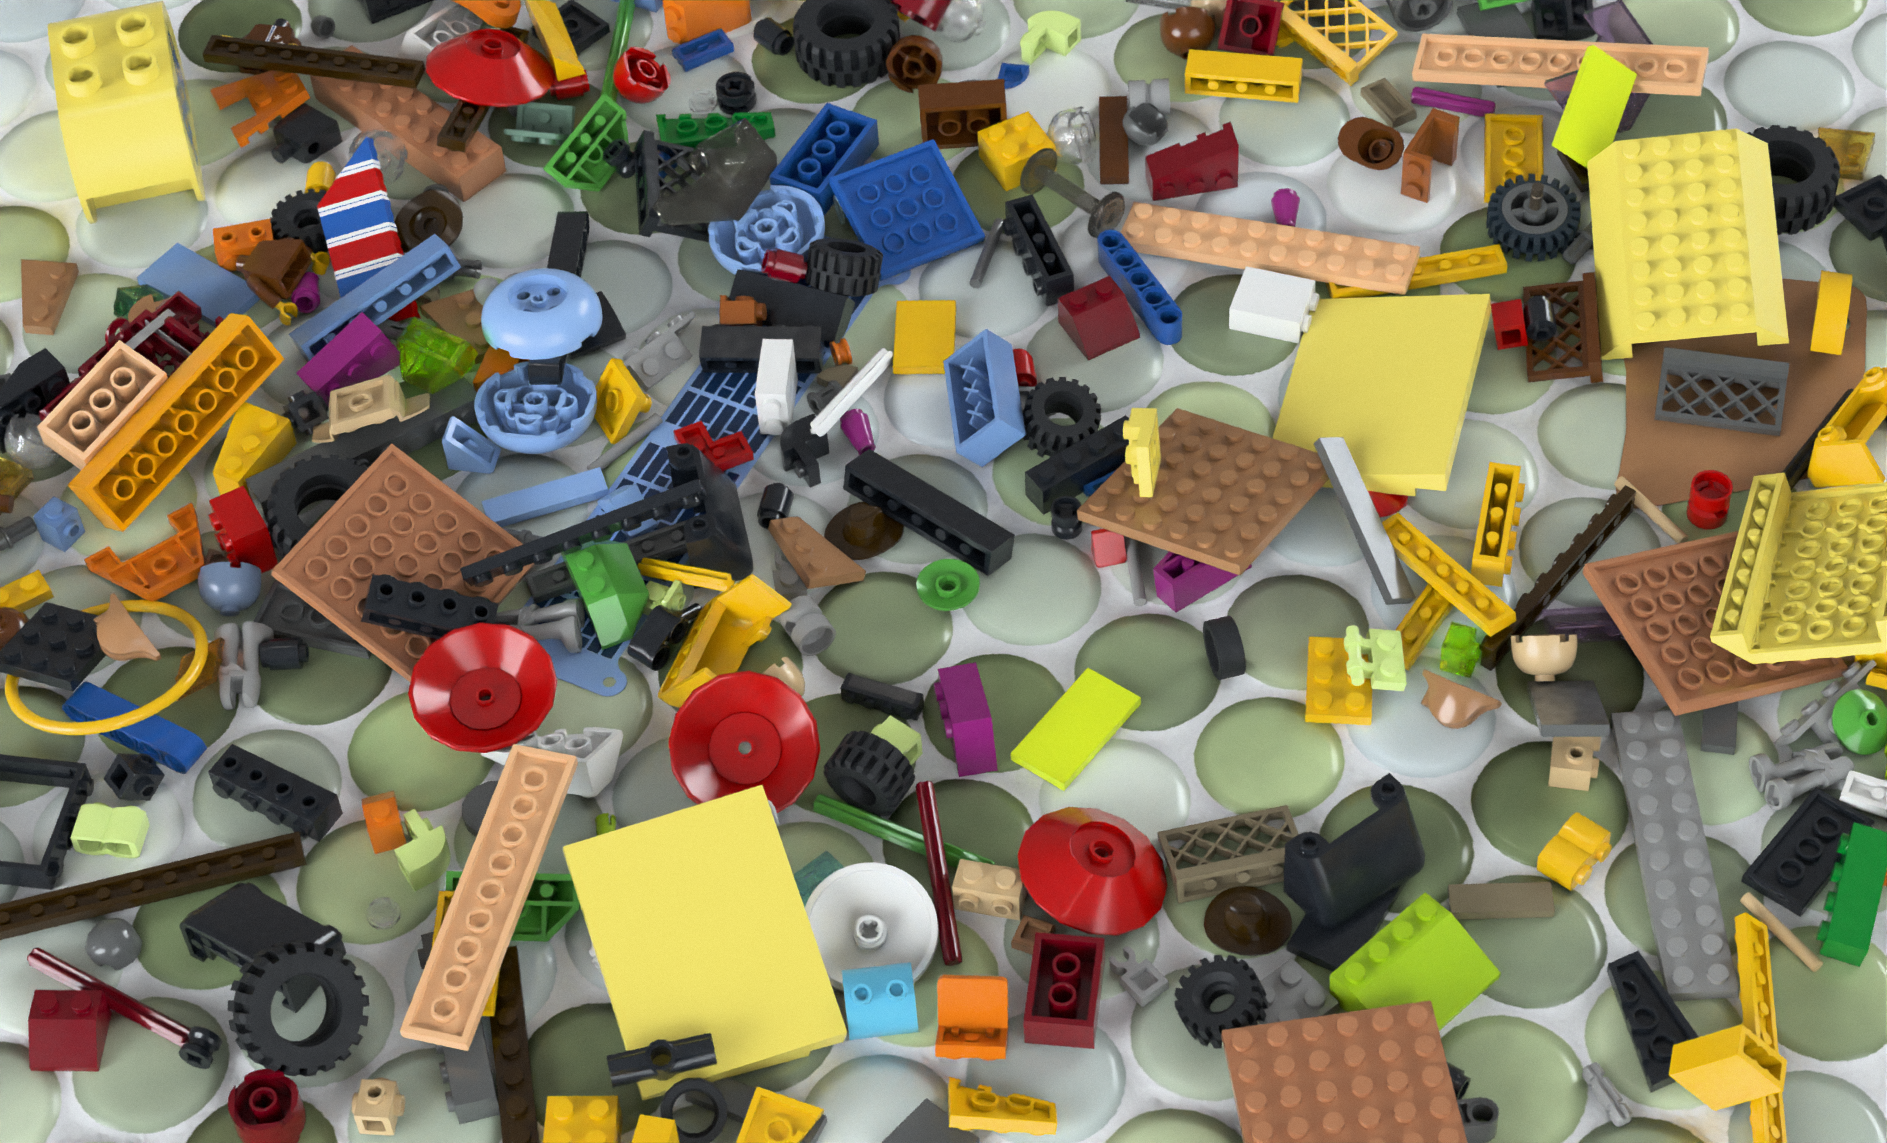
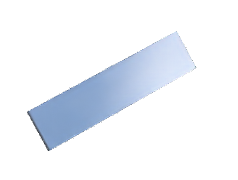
(546, 498)

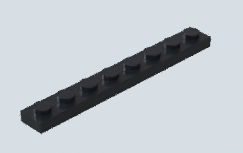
(594, 529)

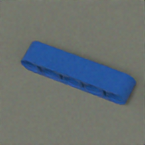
(1140, 287)
(153, 736)

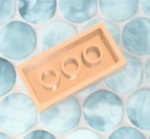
(100, 404)

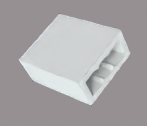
(1273, 304)
(776, 385)

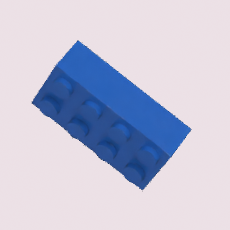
(829, 146)

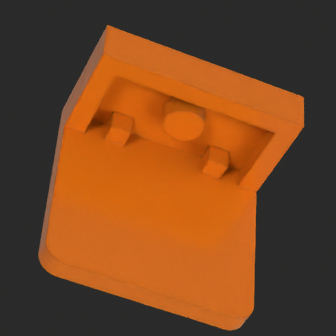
(972, 1017)

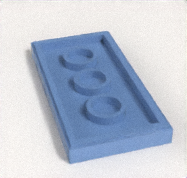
(201, 281)

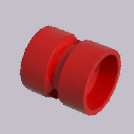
(1709, 499)

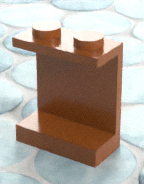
(1433, 141)

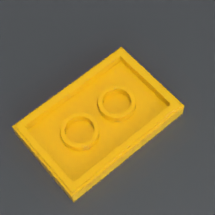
(923, 336)

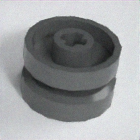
(1419, 14)

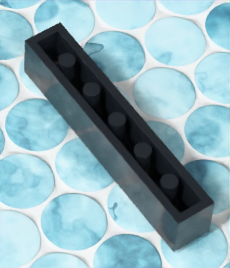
(929, 512)

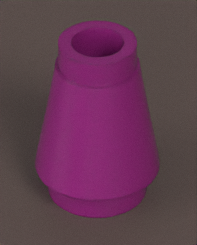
(1285, 206)
(307, 293)
(858, 430)

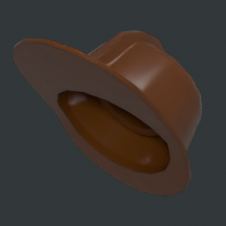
(1370, 143)

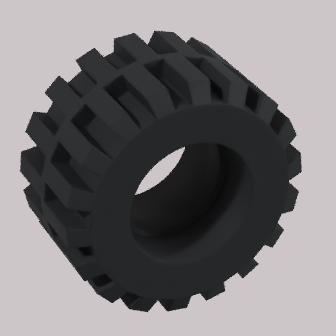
(843, 267)
(1062, 398)
(869, 773)

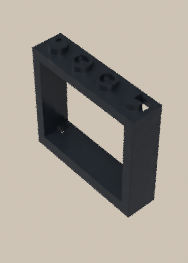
(48, 773)

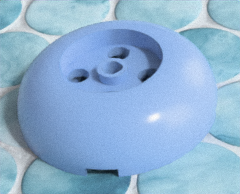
(776, 219)
(541, 314)
(535, 416)

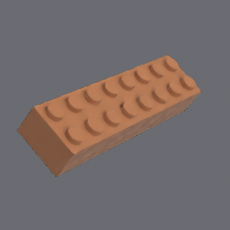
(417, 124)

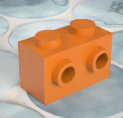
(239, 240)

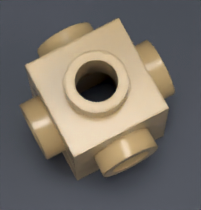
(377, 1106)

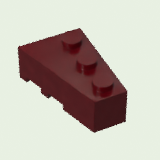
(1194, 167)

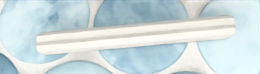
(851, 392)

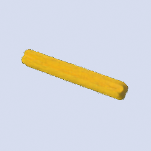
(687, 574)

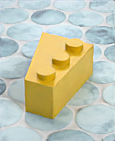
(252, 445)

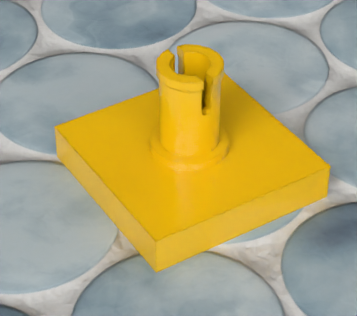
(618, 400)

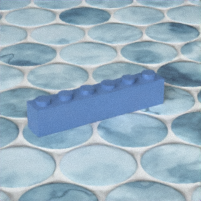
(380, 295)

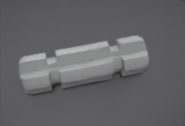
(1607, 1094)

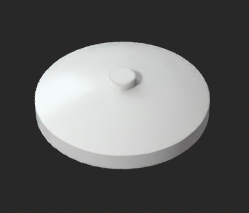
(872, 919)

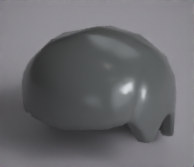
(1144, 125)
(113, 943)

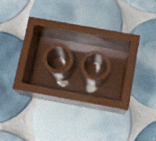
(959, 110)

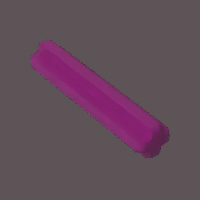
(1452, 102)

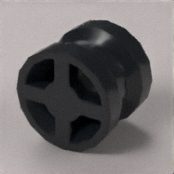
(200, 1047)

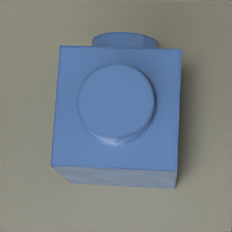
(59, 524)

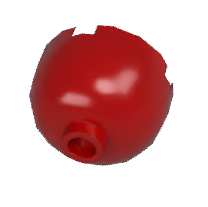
(640, 76)

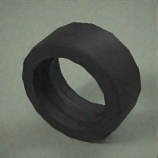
(1224, 647)
(712, 1092)

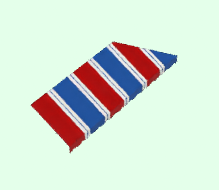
(361, 224)

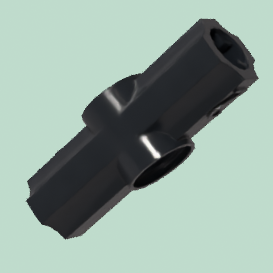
(638, 1064)

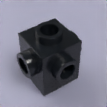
(315, 408)
(134, 776)

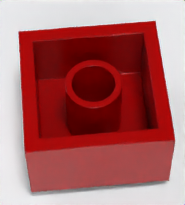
(242, 530)

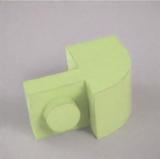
(1050, 31)
(426, 855)

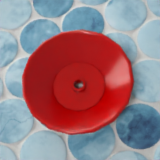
(489, 69)
(478, 664)
(736, 711)
(1092, 871)

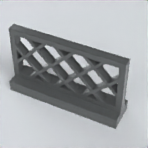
(1723, 371)

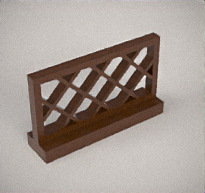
(1588, 333)

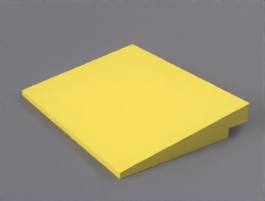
(1388, 382)
(706, 937)

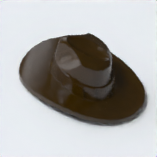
(429, 215)
(863, 531)
(1247, 921)

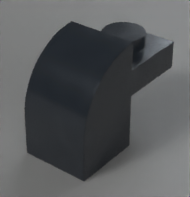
(802, 448)

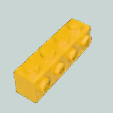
(1243, 75)
(1495, 524)

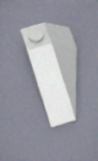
(440, 27)
(595, 752)

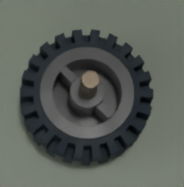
(1533, 217)

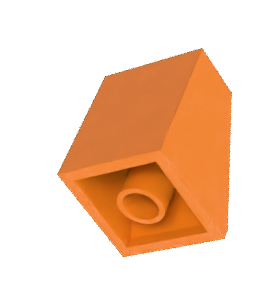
(695, 18)

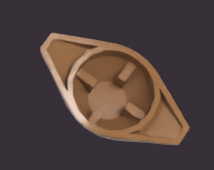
(121, 636)
(1454, 703)

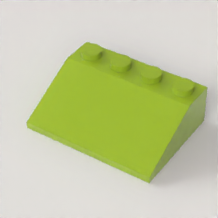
(1415, 960)

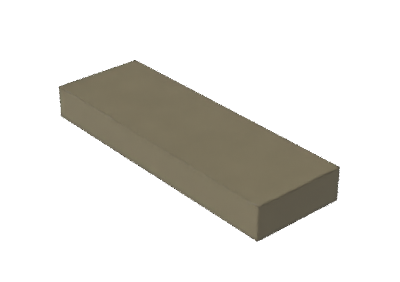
(1501, 900)

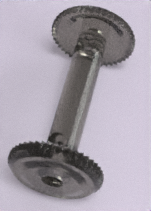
(1040, 172)

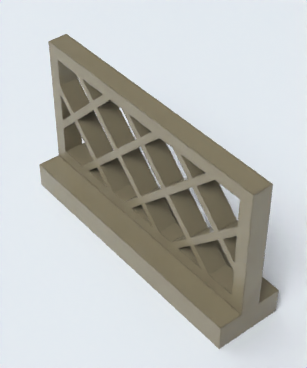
(1212, 878)

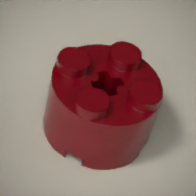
(925, 12)
(267, 1108)

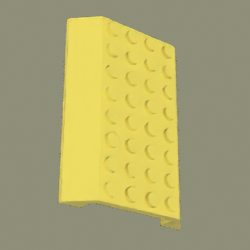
(1685, 240)
(1806, 574)

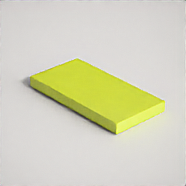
(1594, 106)
(1075, 729)

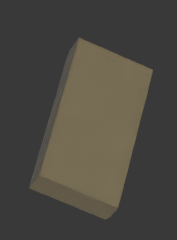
(1388, 103)

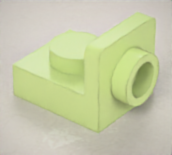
(670, 597)

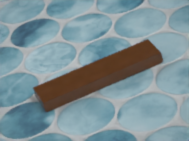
(1113, 141)

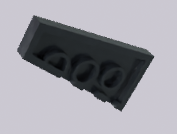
(1650, 1017)

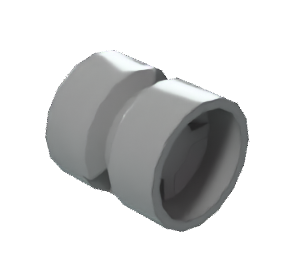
(1154, 94)
(807, 626)

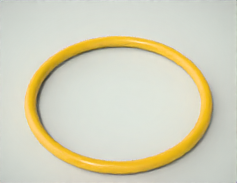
(138, 714)

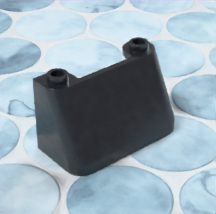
(720, 536)
(1360, 866)
(247, 921)

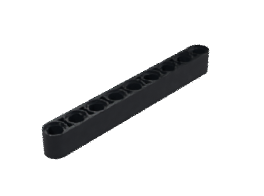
(566, 254)

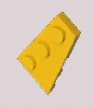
(987, 1111)
(777, 1119)

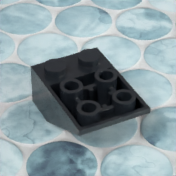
(31, 388)

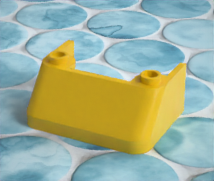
(1841, 448)
(722, 637)

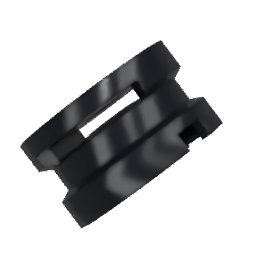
(736, 92)

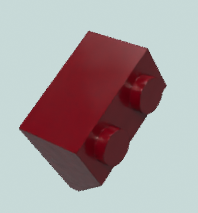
(1250, 26)
(1097, 318)
(67, 1030)

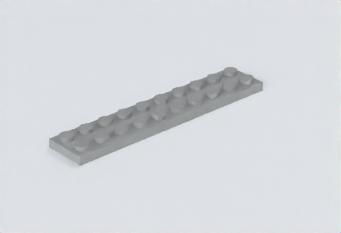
(1673, 856)

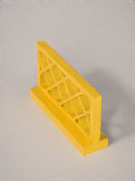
(1323, 49)

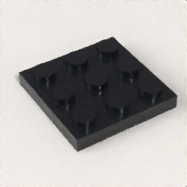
(54, 648)

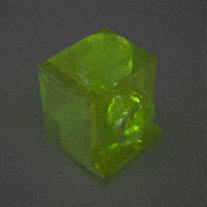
(1460, 650)

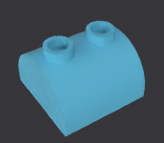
(880, 1001)

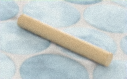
(1654, 513)
(1781, 932)

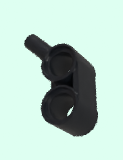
(660, 626)

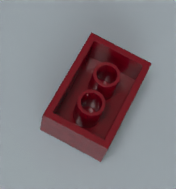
(1064, 990)

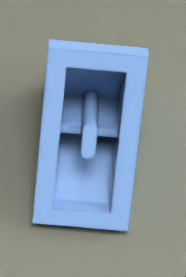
(468, 449)
(622, 497)

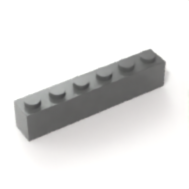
(468, 1072)

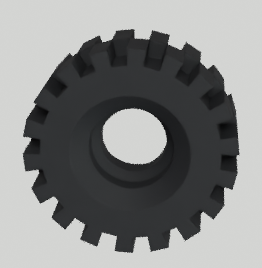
(297, 213)
(1211, 982)

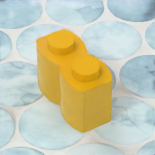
(1574, 851)

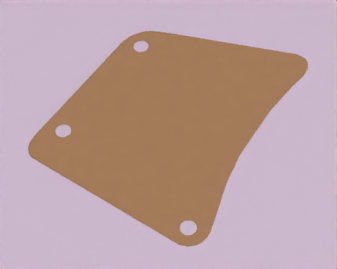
(1666, 455)

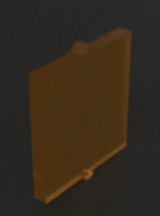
(210, 670)

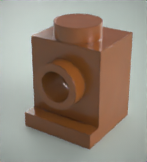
(741, 311)

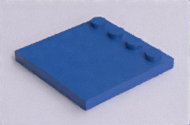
(907, 208)

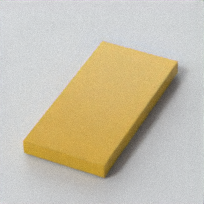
(1511, 149)

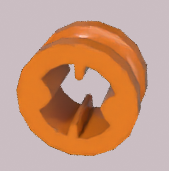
(841, 352)

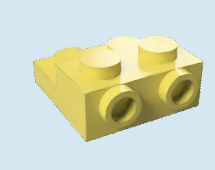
(1143, 448)

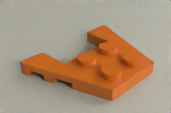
(269, 94)
(161, 567)

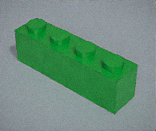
(1855, 896)

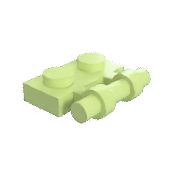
(1384, 656)

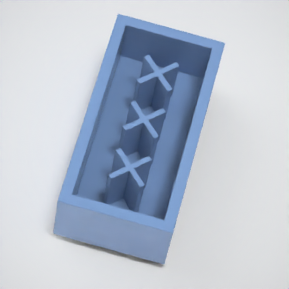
(984, 398)

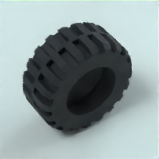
(845, 60)
(1810, 164)
(301, 486)
(341, 1019)

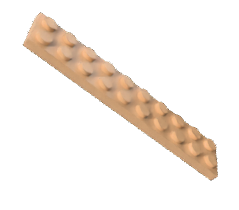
(1533, 61)
(1271, 247)
(489, 898)

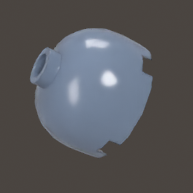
(229, 588)

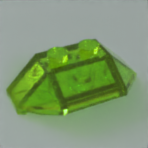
(433, 356)

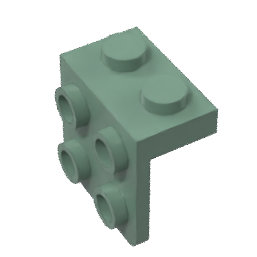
(543, 121)

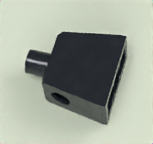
(305, 135)

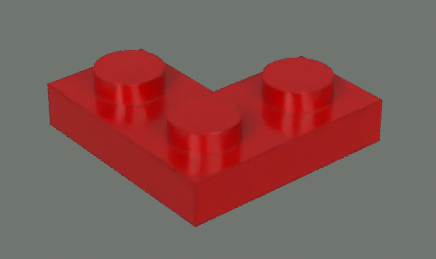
(724, 452)

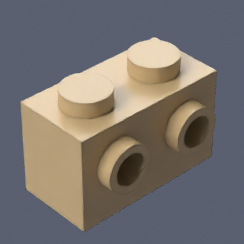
(1573, 762)
(989, 890)

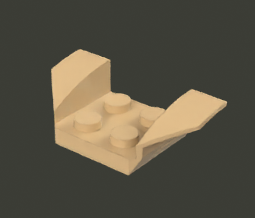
(367, 404)

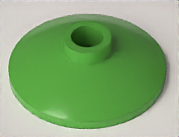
(948, 575)
(1851, 723)

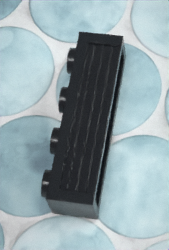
(882, 697)

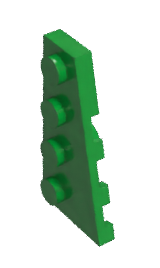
(691, 131)

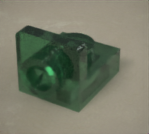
(128, 296)

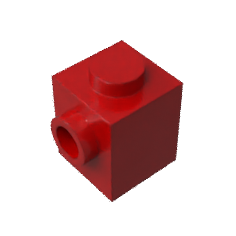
(1509, 324)

